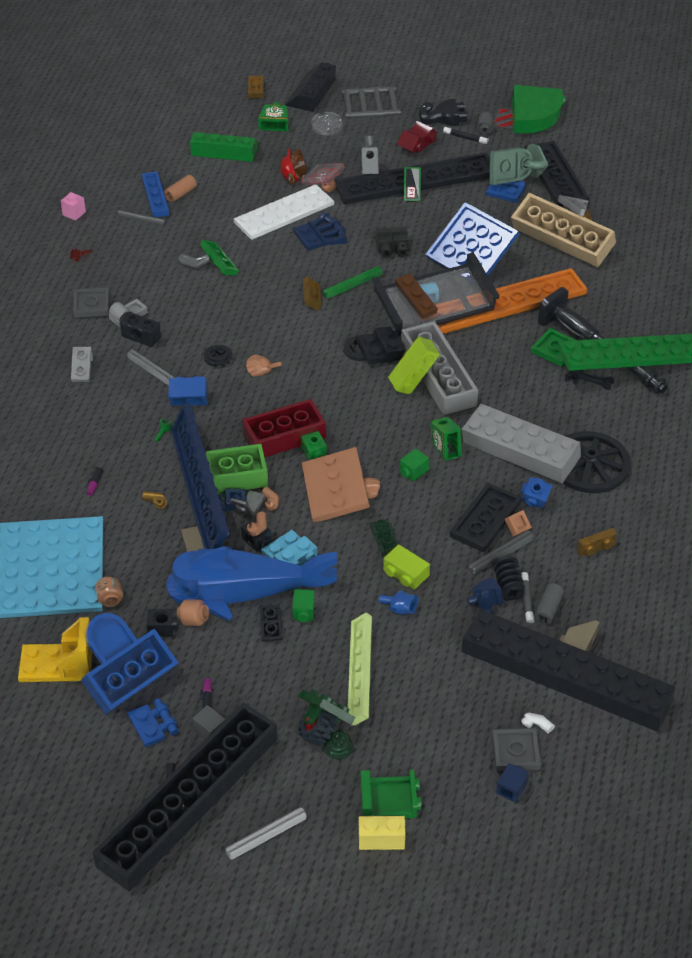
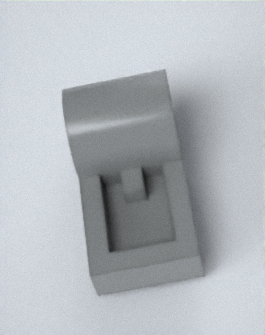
(119, 311)
(81, 364)

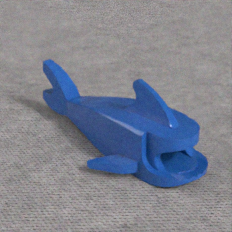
(236, 576)

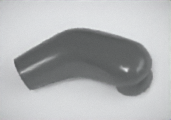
(193, 262)

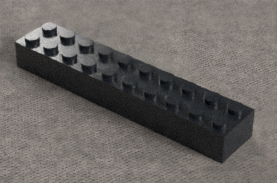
(568, 670)
(185, 797)

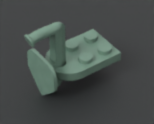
(508, 164)

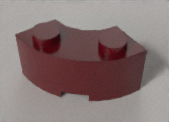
(417, 137)

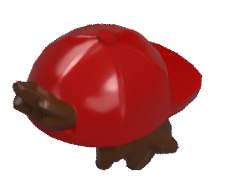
(293, 166)

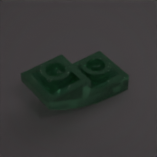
(384, 536)

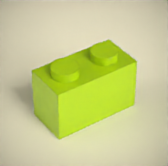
(406, 567)

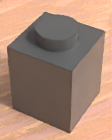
(207, 721)

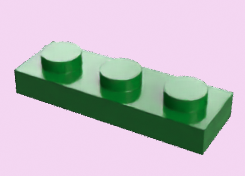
(219, 258)

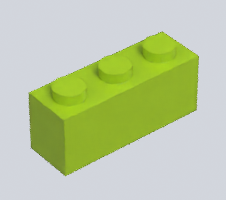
(414, 365)

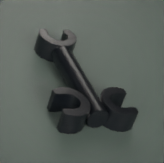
(578, 374)

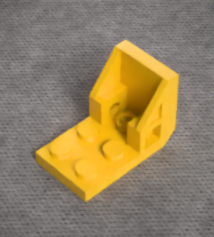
(58, 661)

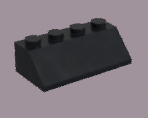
(313, 87)

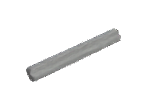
(265, 833)

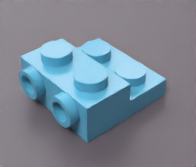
(291, 549)

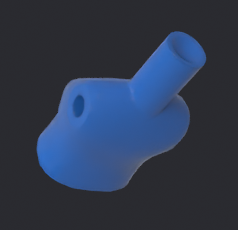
(401, 602)

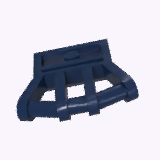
(310, 234)

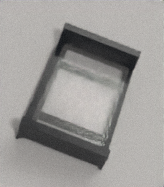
(454, 291)

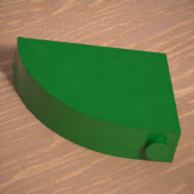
(535, 108)

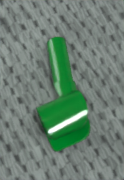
(163, 428)

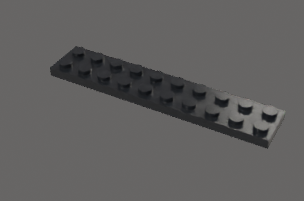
(432, 175)

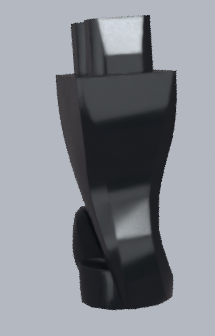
(446, 112)

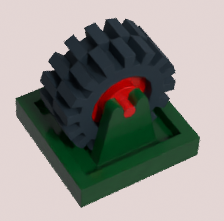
(321, 717)

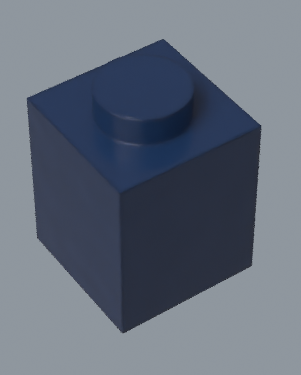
(512, 782)

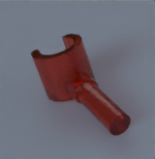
(75, 253)

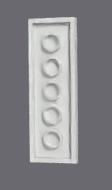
(283, 211)

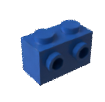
(188, 390)

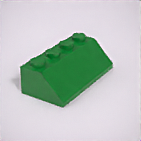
(223, 146)

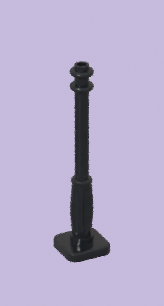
(555, 307)

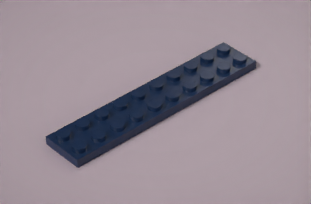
(199, 480)

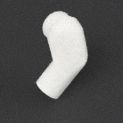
(540, 720)

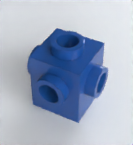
(535, 492)

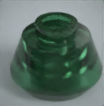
(338, 746)

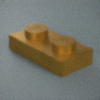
(255, 86)
(312, 293)
(596, 542)

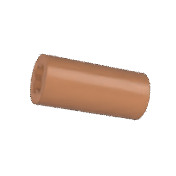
(180, 188)

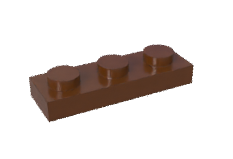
(416, 296)

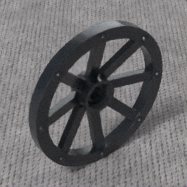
(591, 459)

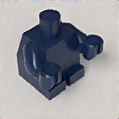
(486, 595)

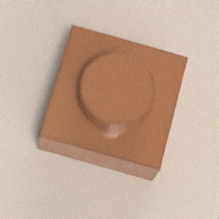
(518, 523)

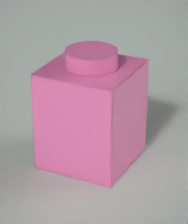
(73, 206)

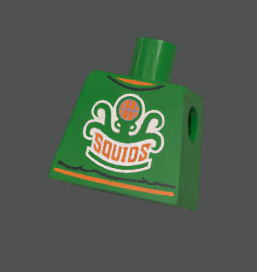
(273, 117)
(446, 432)

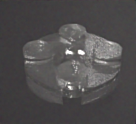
(326, 124)

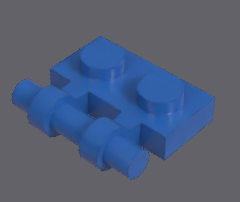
(147, 726)

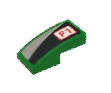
(412, 183)

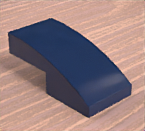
(238, 494)

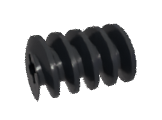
(509, 578)

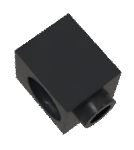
(256, 542)
(162, 621)

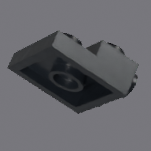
(381, 346)

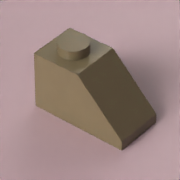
(582, 635)

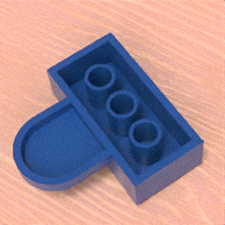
(125, 662)

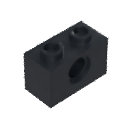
(140, 329)

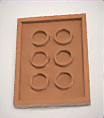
(335, 485)

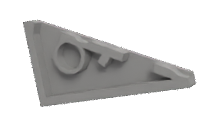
(574, 204)

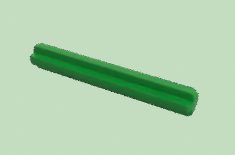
(352, 282)

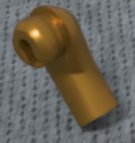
(156, 497)

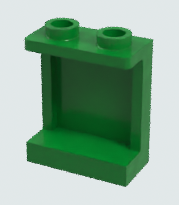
(390, 795)

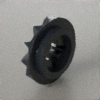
(221, 350)

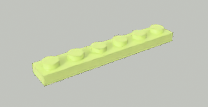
(360, 668)

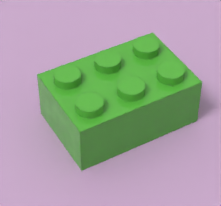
(238, 468)

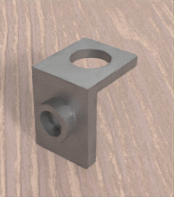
(251, 506)

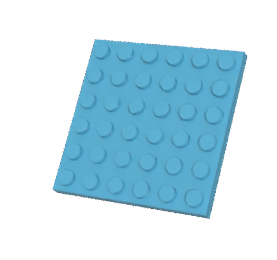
(50, 566)

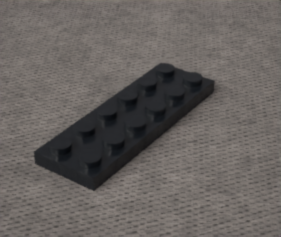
(558, 175)

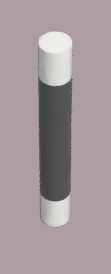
(527, 599)

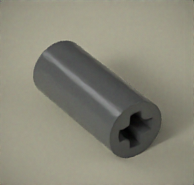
(549, 604)

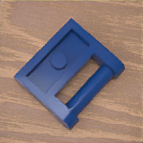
(505, 192)

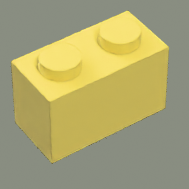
(381, 832)

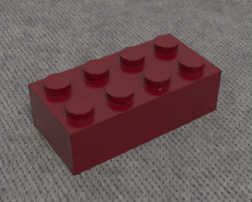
(283, 427)

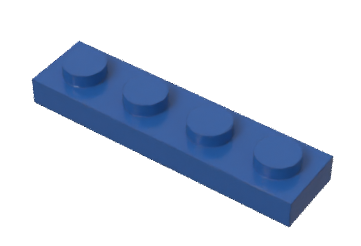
(155, 194)

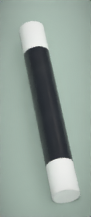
(465, 135)

